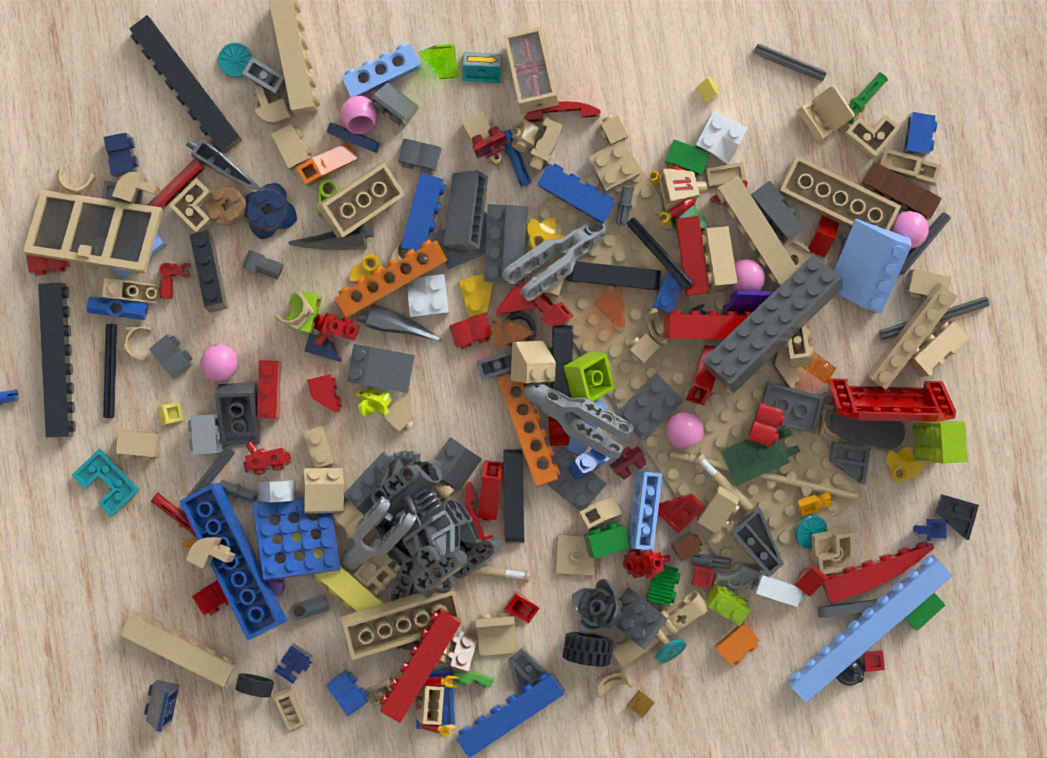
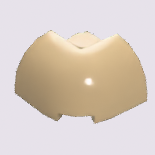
(832, 549)

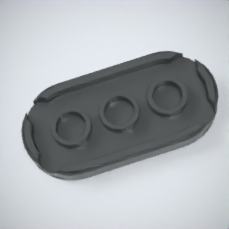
(874, 434)

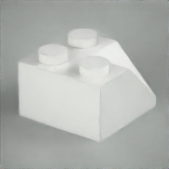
(721, 137)
(428, 296)

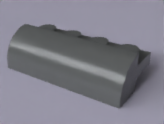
(504, 239)

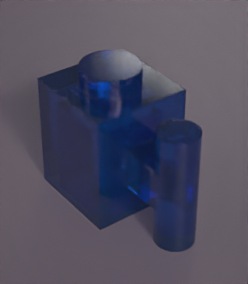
(934, 530)
(296, 660)

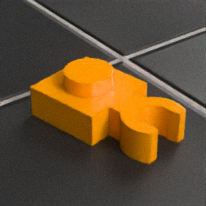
(811, 504)

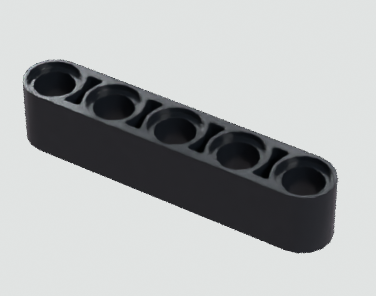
(615, 275)
(563, 354)
(513, 495)

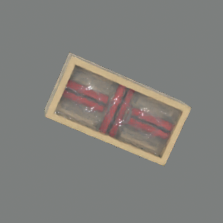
(531, 70)

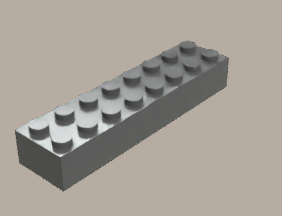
(773, 323)

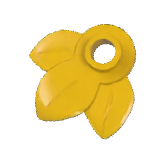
(542, 231)
(362, 270)
(905, 462)

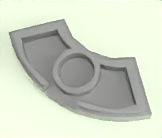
(738, 578)

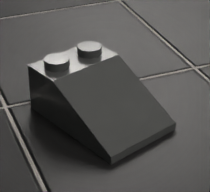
(380, 368)
(238, 413)

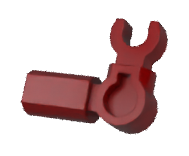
(166, 283)

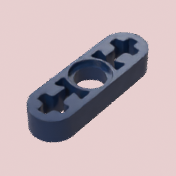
(357, 139)

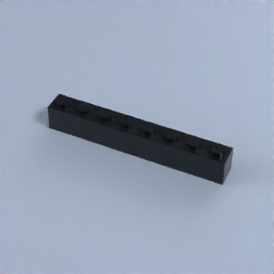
(185, 83)
(56, 360)

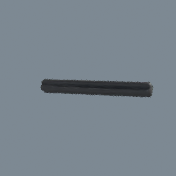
(660, 253)
(109, 370)

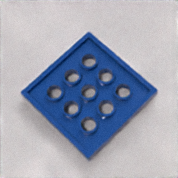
(291, 567)

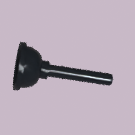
(852, 674)

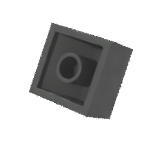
(457, 463)

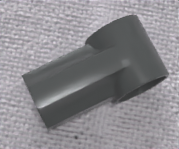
(259, 264)
(311, 606)

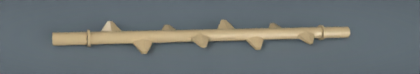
(773, 479)

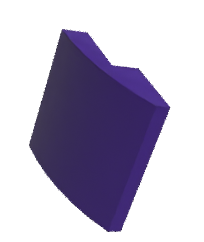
(745, 301)

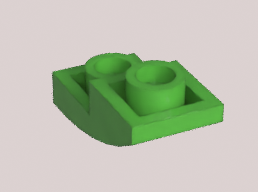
(481, 679)

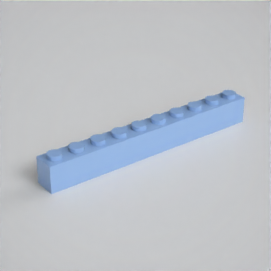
(869, 628)

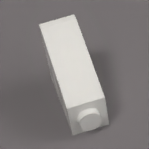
(276, 491)
(778, 590)

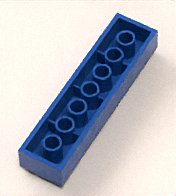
(240, 579)

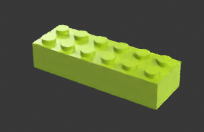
(940, 441)

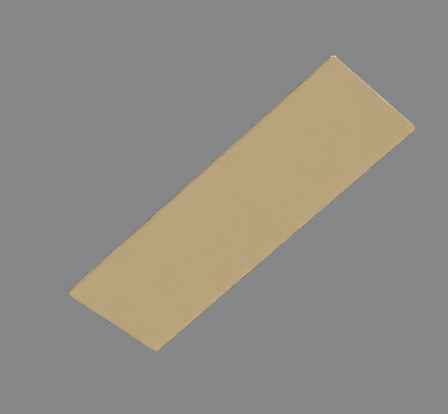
(676, 366)

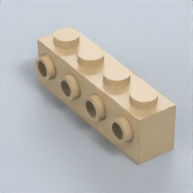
(799, 348)

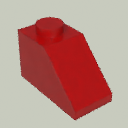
(515, 302)

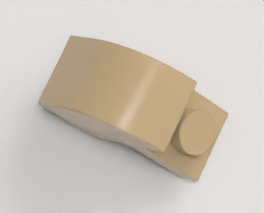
(271, 113)
(130, 185)
(207, 548)

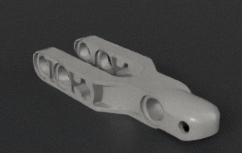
(572, 246)
(560, 407)
(358, 552)

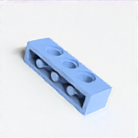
(392, 72)
(644, 510)

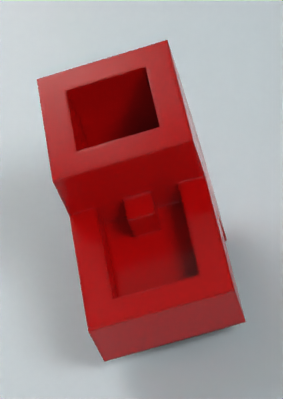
(554, 314)

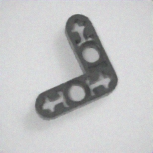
(399, 584)

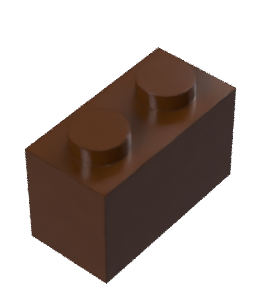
(686, 545)

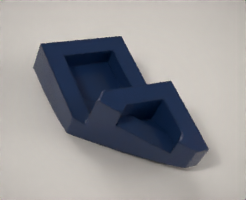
(326, 350)

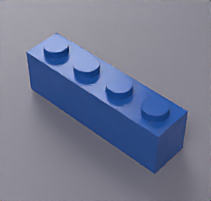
(575, 193)
(422, 212)

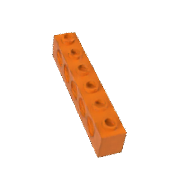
(350, 305)
(540, 477)

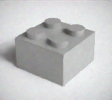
(205, 434)

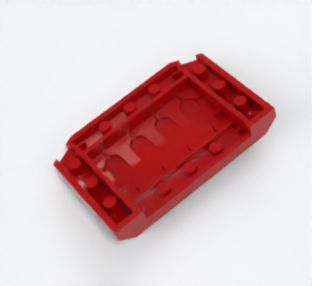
(892, 404)

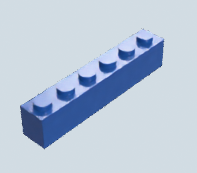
(510, 714)

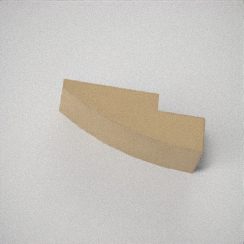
(912, 166)

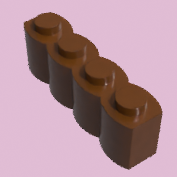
(900, 190)

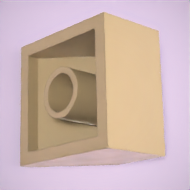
(532, 362)
(323, 490)

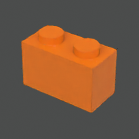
(737, 643)

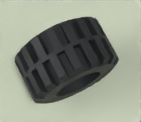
(587, 649)

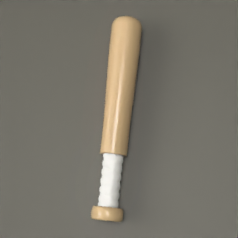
(744, 503)
(501, 572)

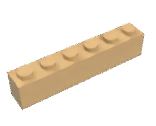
(757, 229)
(912, 335)
(178, 649)

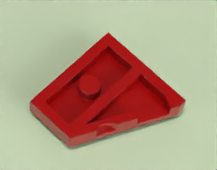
(680, 511)

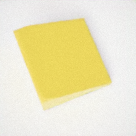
(708, 90)
(170, 413)

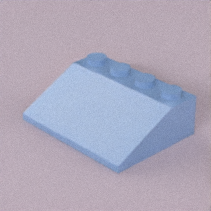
(871, 264)

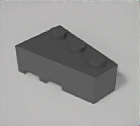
(777, 212)
(757, 541)

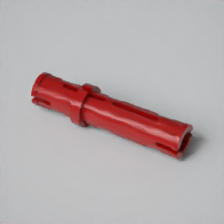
(172, 511)

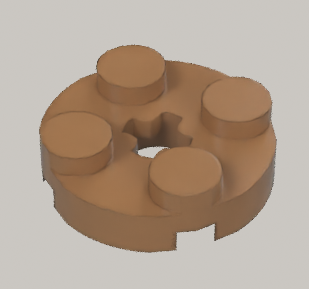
(217, 206)

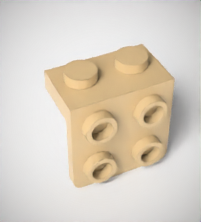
(826, 113)
(496, 633)

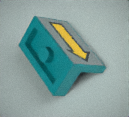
(481, 67)

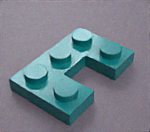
(104, 467)

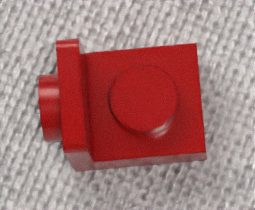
(556, 433)

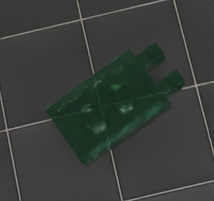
(751, 459)

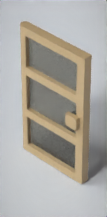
(93, 231)

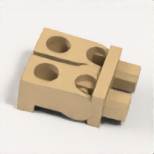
(546, 145)

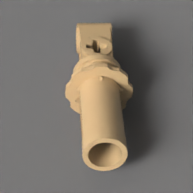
(689, 608)

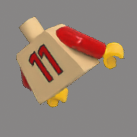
(678, 191)
(429, 705)

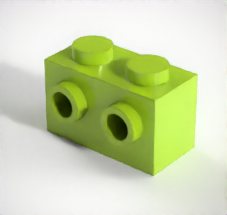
(728, 604)

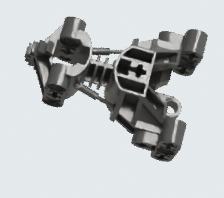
(441, 531)

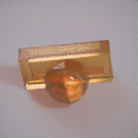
(820, 368)

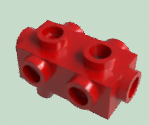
(331, 326)
(264, 460)
(644, 563)

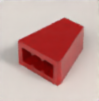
(702, 380)
(490, 490)

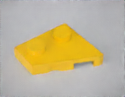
(476, 294)

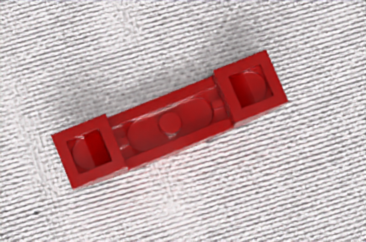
(564, 106)
(470, 496)

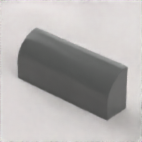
(466, 210)

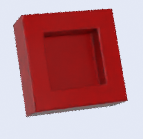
(702, 577)
(873, 661)

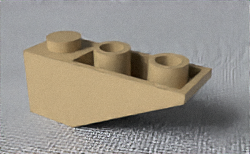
(128, 290)

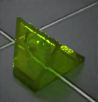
(442, 60)

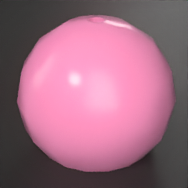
(359, 115)
(912, 226)
(749, 275)
(219, 362)
(684, 429)

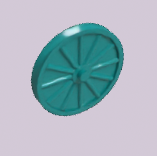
(234, 59)
(809, 525)
(670, 651)

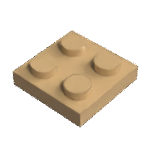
(614, 165)

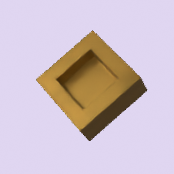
(641, 703)

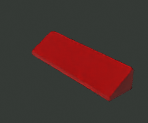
(177, 185)
(692, 254)

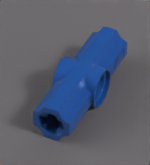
(128, 309)

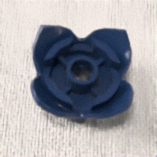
(282, 214)

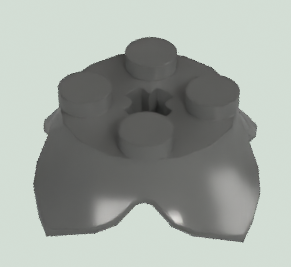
(597, 606)

